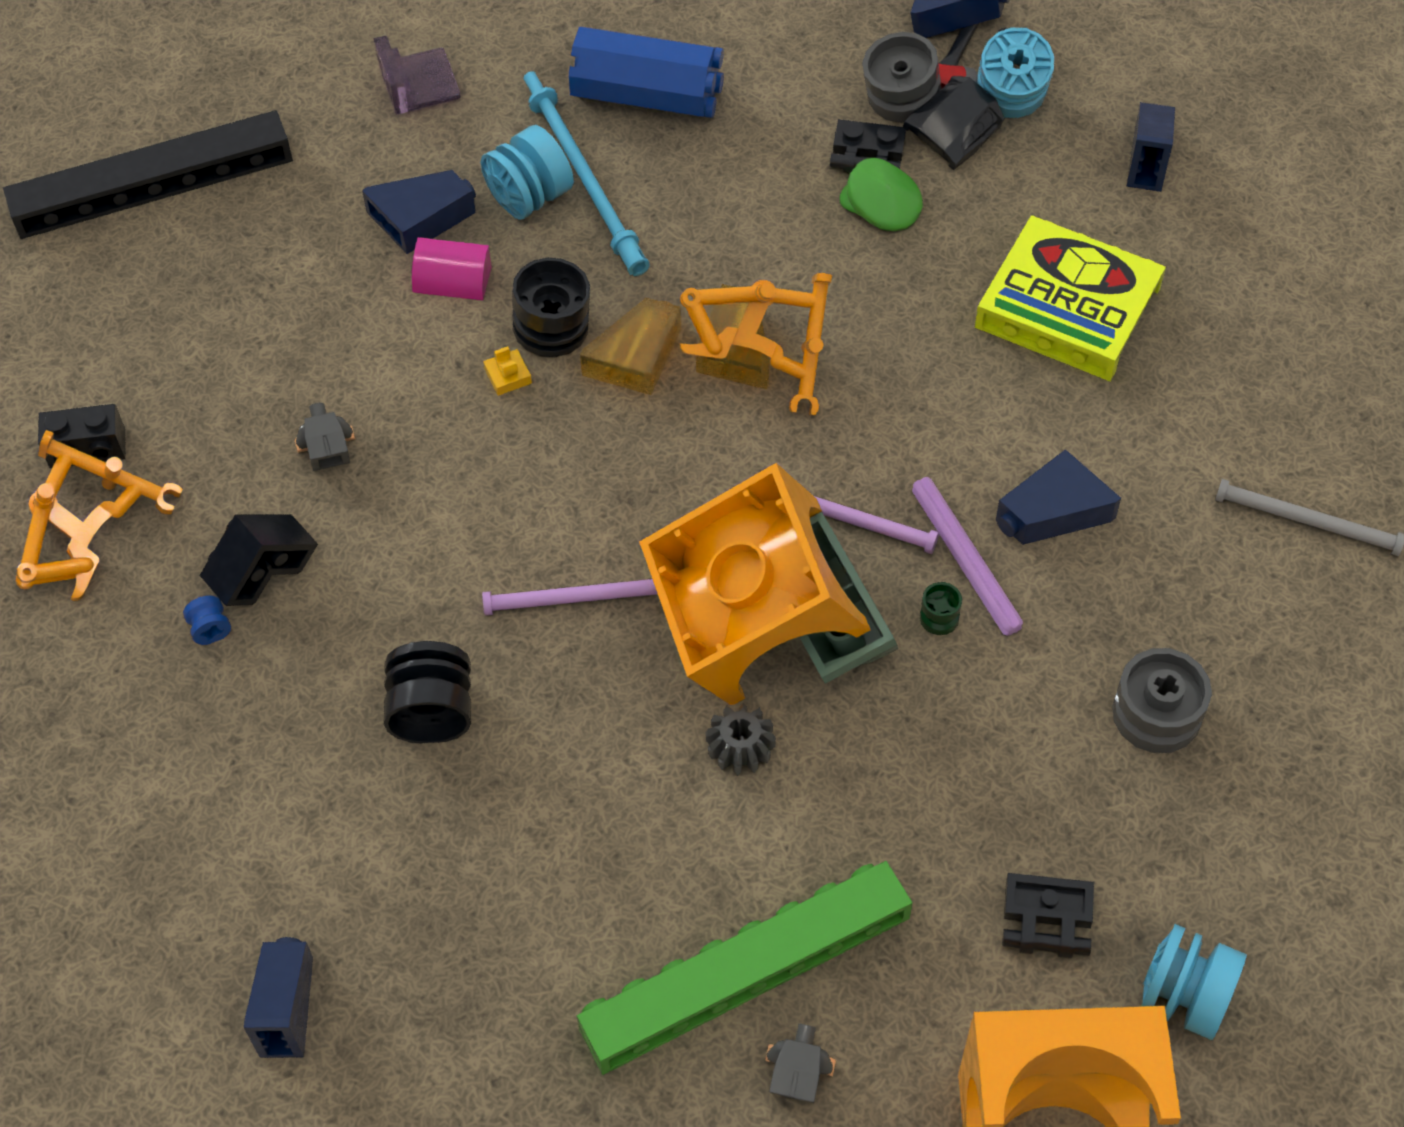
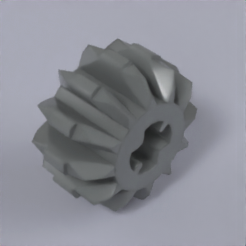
(740, 752)

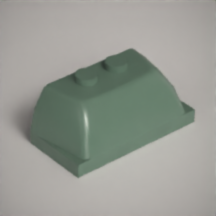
(839, 651)

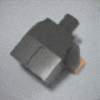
(324, 438)
(798, 1065)

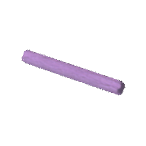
(967, 556)

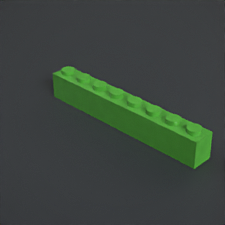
(743, 966)

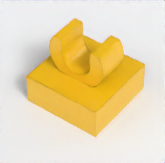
(507, 371)

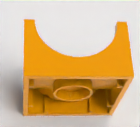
(745, 579)
(1076, 1059)

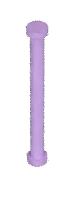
(879, 525)
(567, 595)

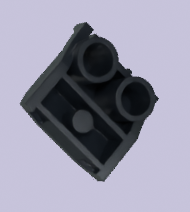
(957, 120)

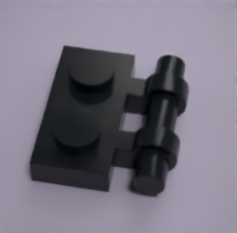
(868, 141)
(1048, 902)

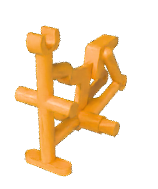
(759, 297)
(46, 509)

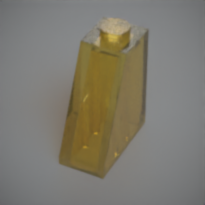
(634, 347)
(741, 363)

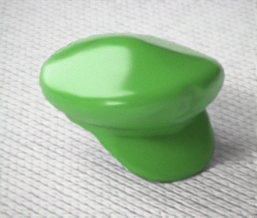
(882, 195)

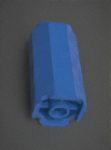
(646, 72)

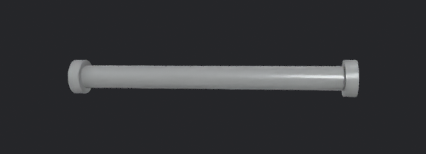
(1310, 517)

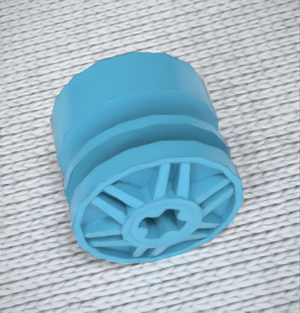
(1022, 89)
(527, 171)
(1193, 981)

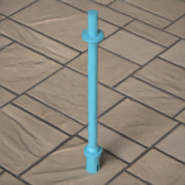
(624, 241)

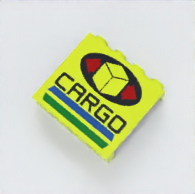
(1068, 297)

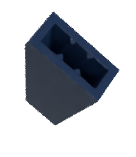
(942, 16)
(1151, 146)
(420, 206)
(1056, 502)
(280, 999)

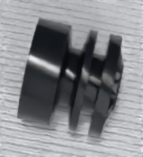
(550, 307)
(427, 692)

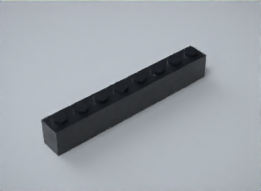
(147, 174)

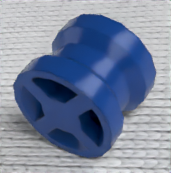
(206, 620)

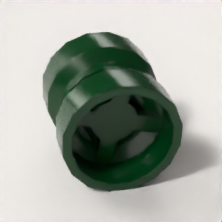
(940, 608)

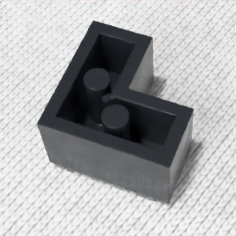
(254, 551)

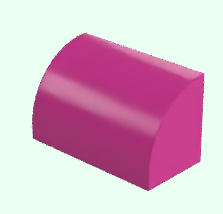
(450, 268)

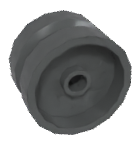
(900, 74)
(1161, 700)

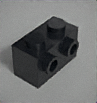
(88, 429)

